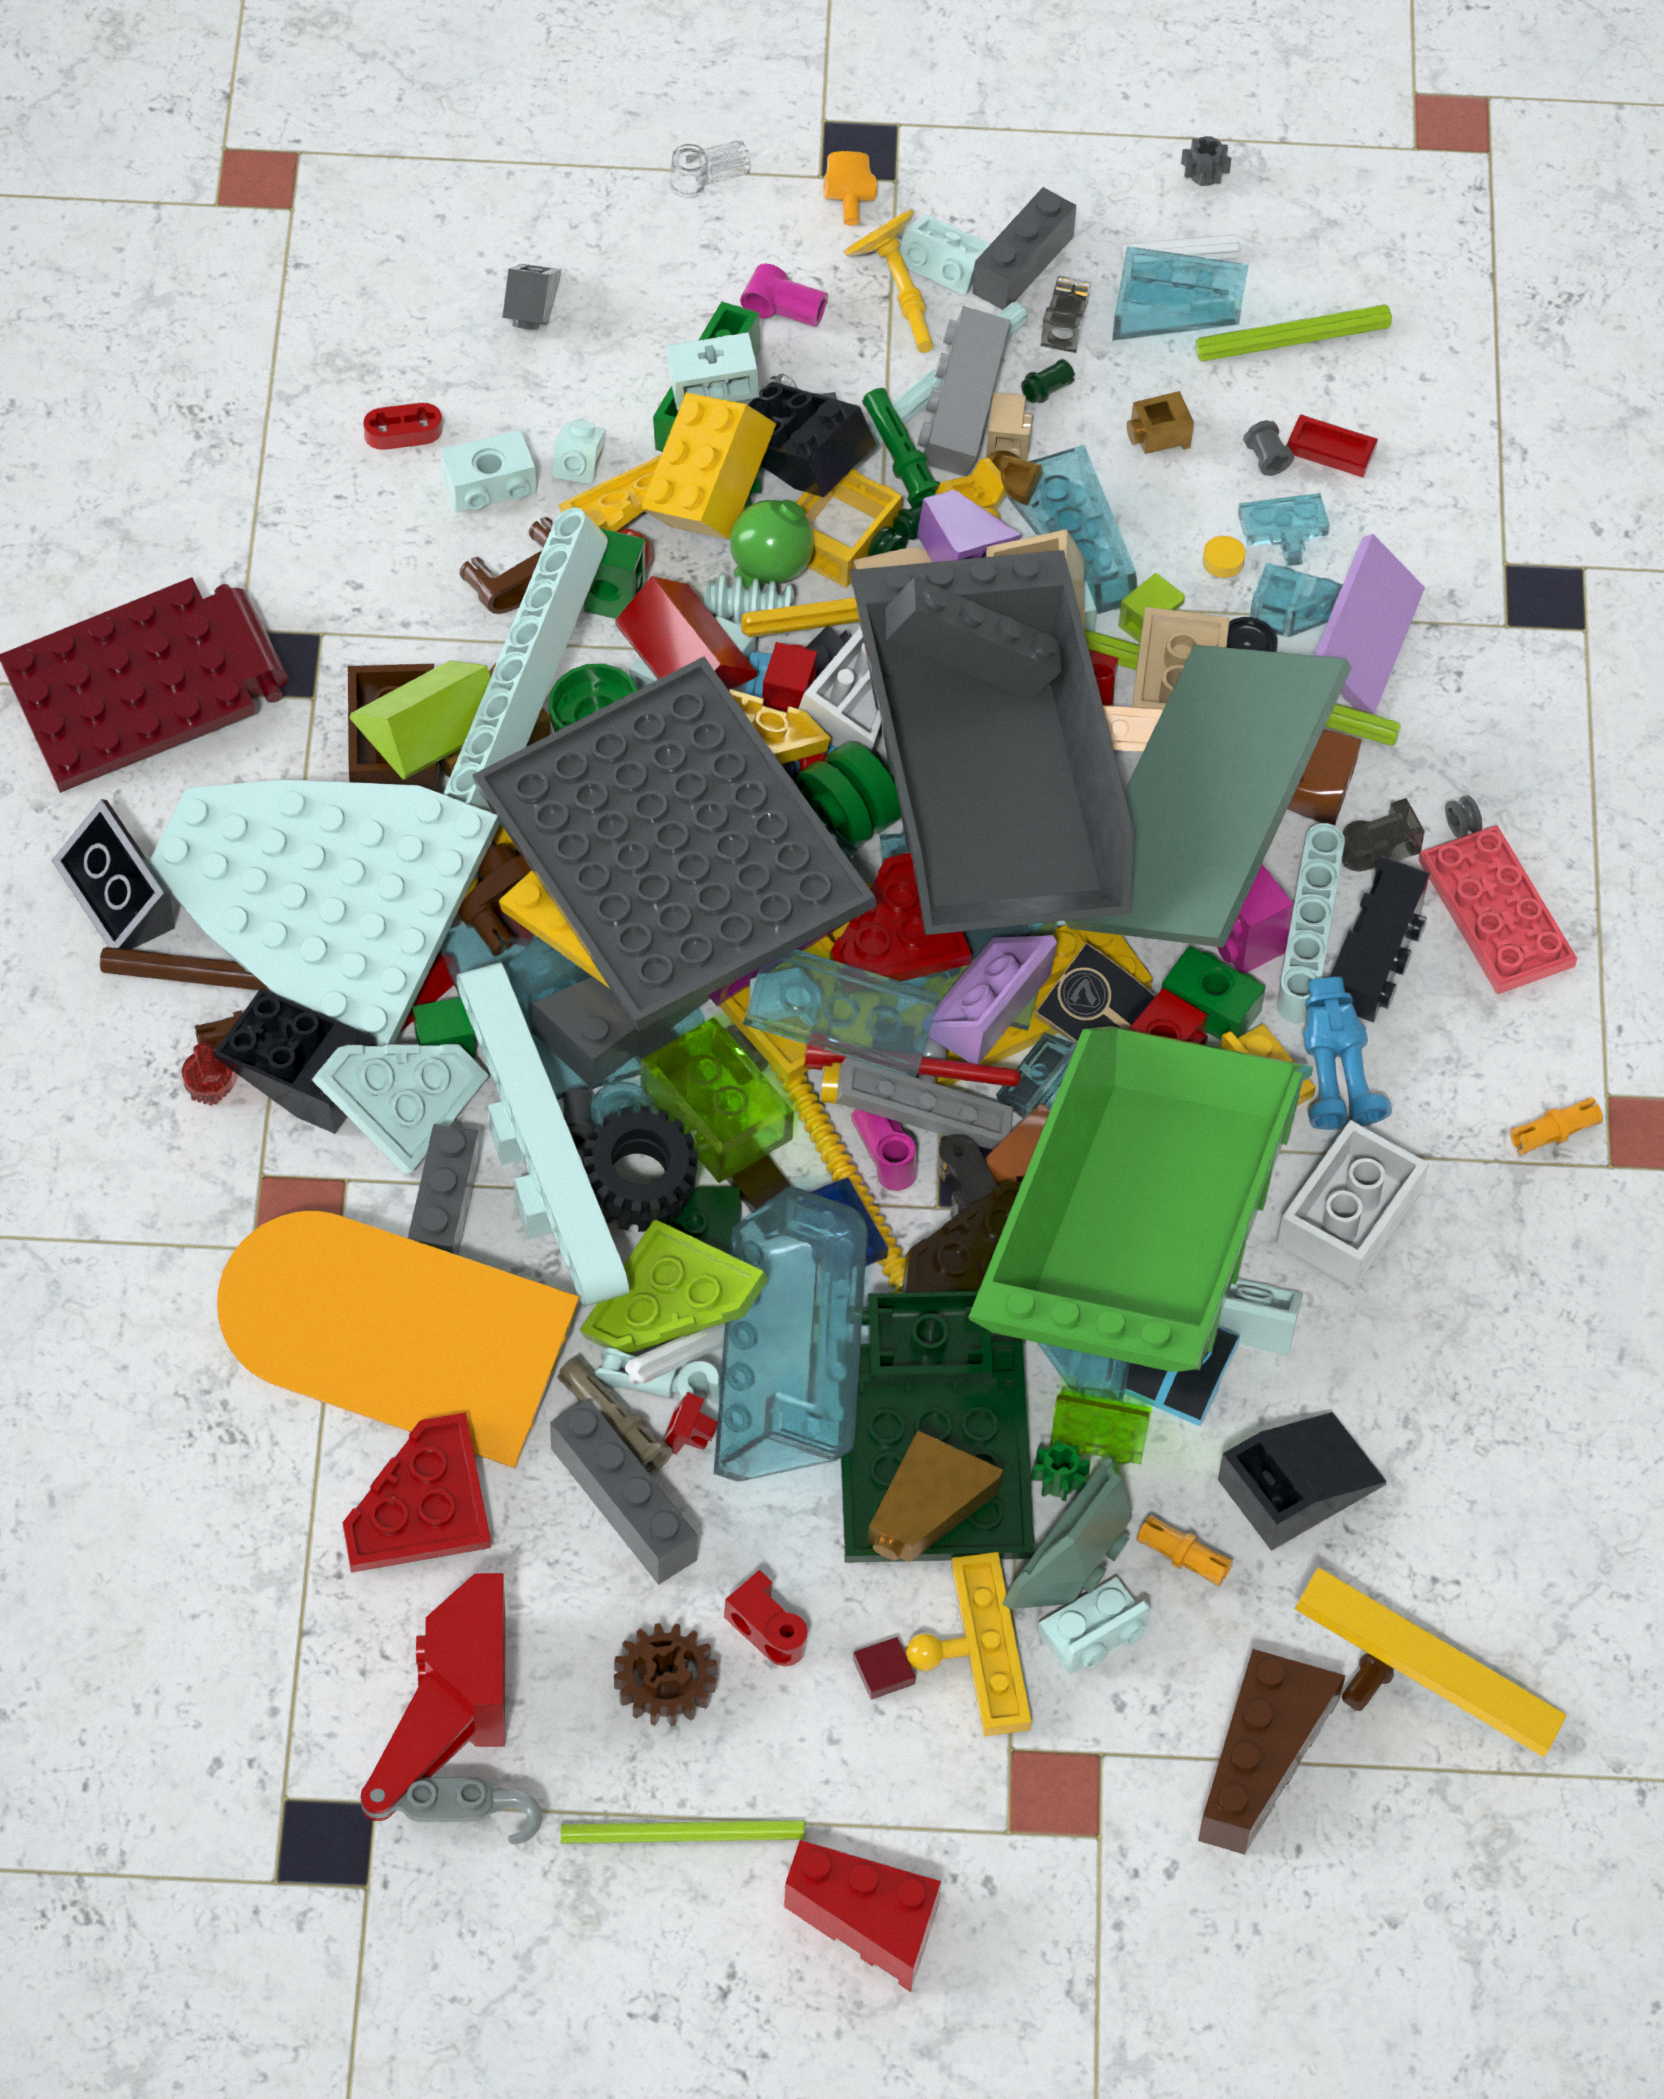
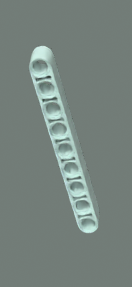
(531, 651)
(542, 1135)

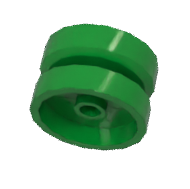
(851, 792)

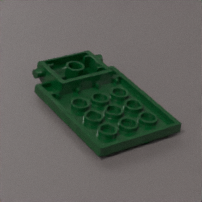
(947, 1379)

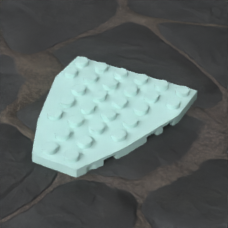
(327, 886)

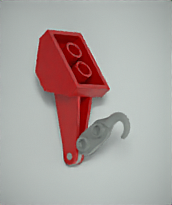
(455, 1703)

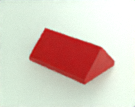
(674, 628)

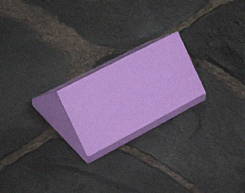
(992, 994)

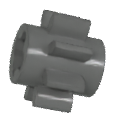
(1206, 161)

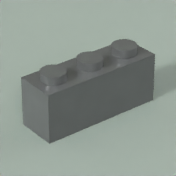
(1024, 249)
(446, 1188)

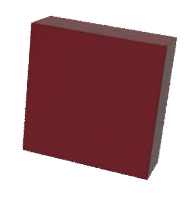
(884, 1668)

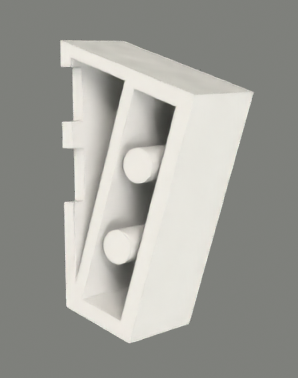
(843, 697)

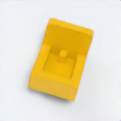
(981, 487)

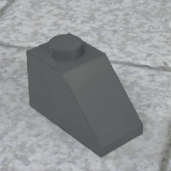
(530, 294)

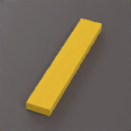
(1430, 1662)

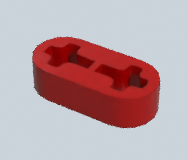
(402, 426)

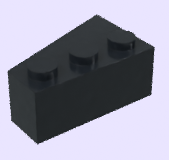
(1382, 935)

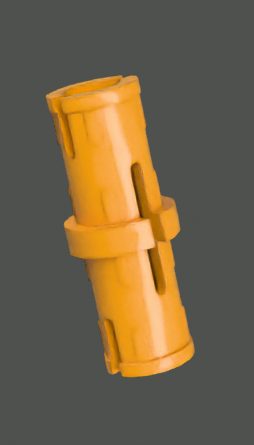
(1556, 1125)
(1184, 1550)

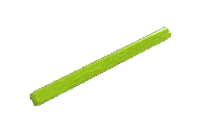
(1341, 718)

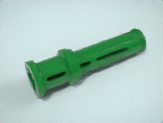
(909, 463)

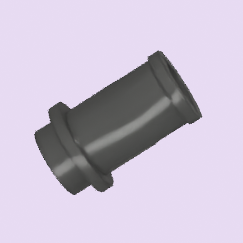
(577, 1115)

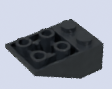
(813, 437)
(282, 1049)
(1297, 1476)

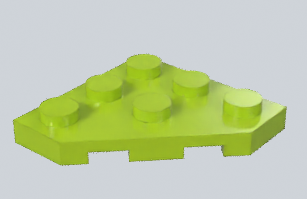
(673, 1292)

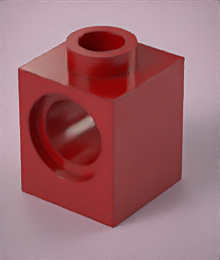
(788, 676)

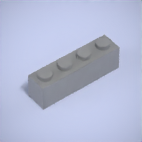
(964, 390)

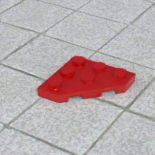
(892, 935)
(421, 1501)

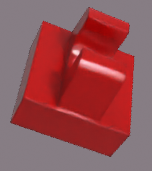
(689, 1425)

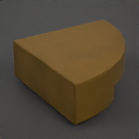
(1020, 478)

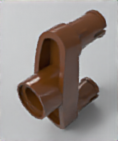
(505, 591)
(500, 874)

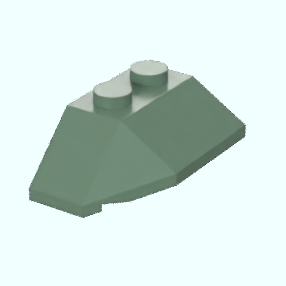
(1077, 1544)

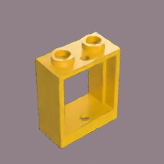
(876, 500)

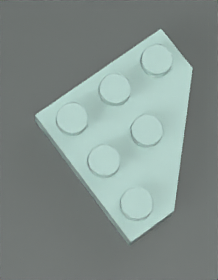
(400, 1093)

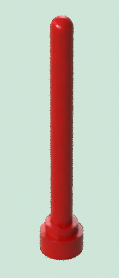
(817, 1058)

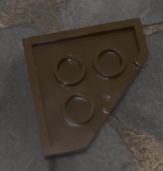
(962, 1249)

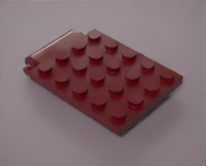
(142, 678)

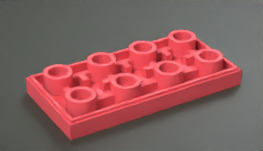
(1497, 909)

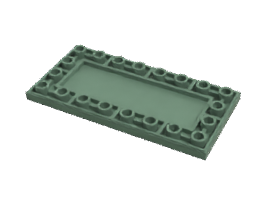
(1218, 787)

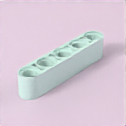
(1311, 905)

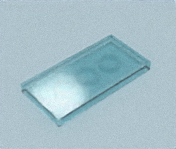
(843, 1010)

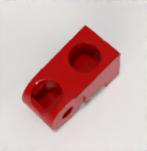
(764, 1623)

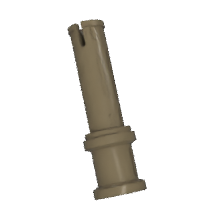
(629, 1427)

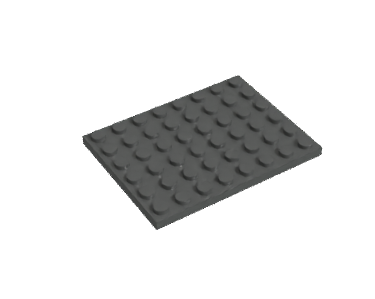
(673, 842)

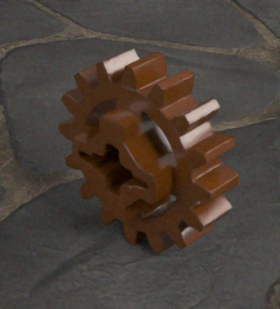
(668, 1693)

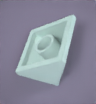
(1261, 1315)

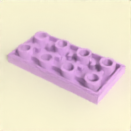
(1371, 621)

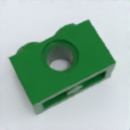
(618, 575)
(1239, 996)

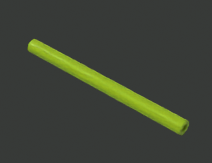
(682, 1831)

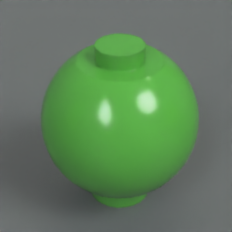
(771, 542)

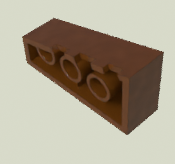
(1269, 1733)

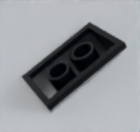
(114, 881)

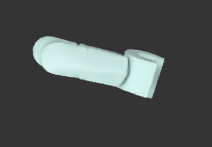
(692, 1377)

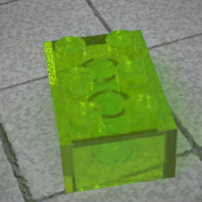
(718, 1099)

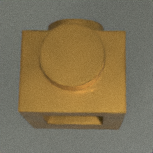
(1161, 423)

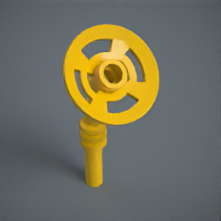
(886, 244)

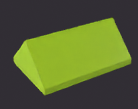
(425, 716)

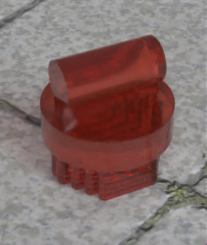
(206, 1076)

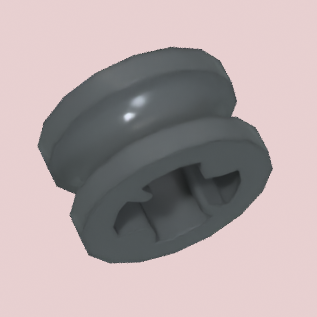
(1463, 816)

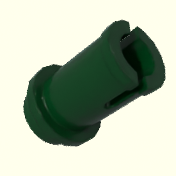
(1040, 385)
(908, 521)

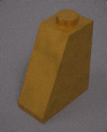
(930, 1497)

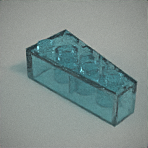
(1074, 500)

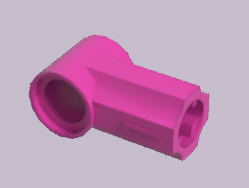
(772, 292)
(887, 1143)

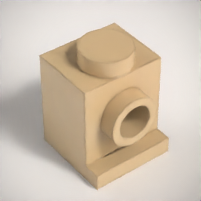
(1009, 425)

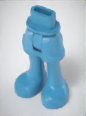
(1337, 1032)

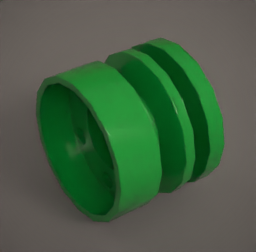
(586, 691)

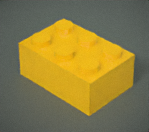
(708, 465)

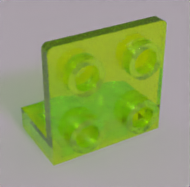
(1101, 1426)

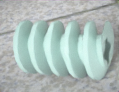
(736, 600)

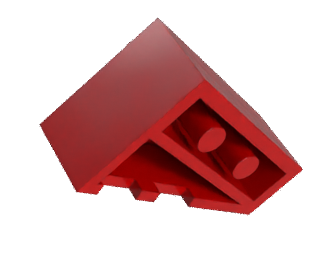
(864, 1905)

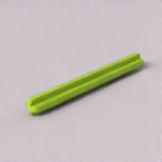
(1293, 332)

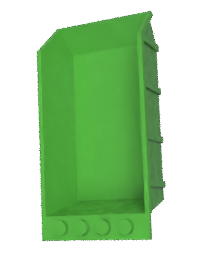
(1140, 1198)

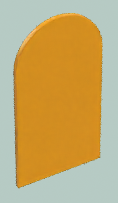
(393, 1327)

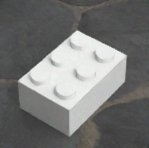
(1352, 1204)

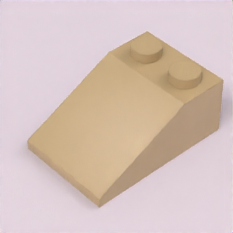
(1165, 647)

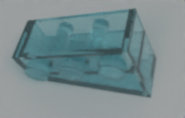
(1176, 293)

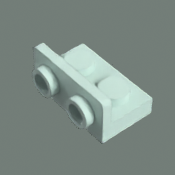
(941, 252)
(1094, 1626)

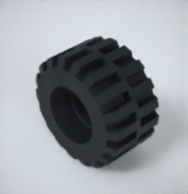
(645, 1135)

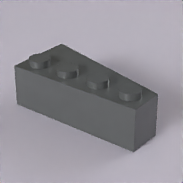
(593, 1030)

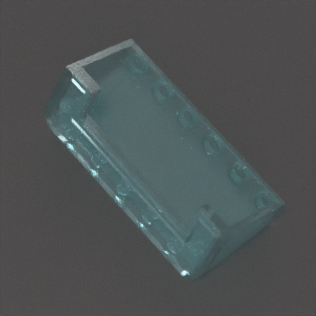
(797, 1349)

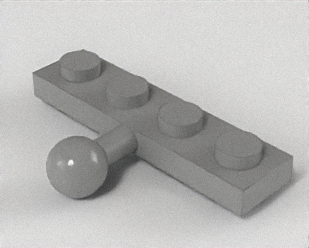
(922, 1101)

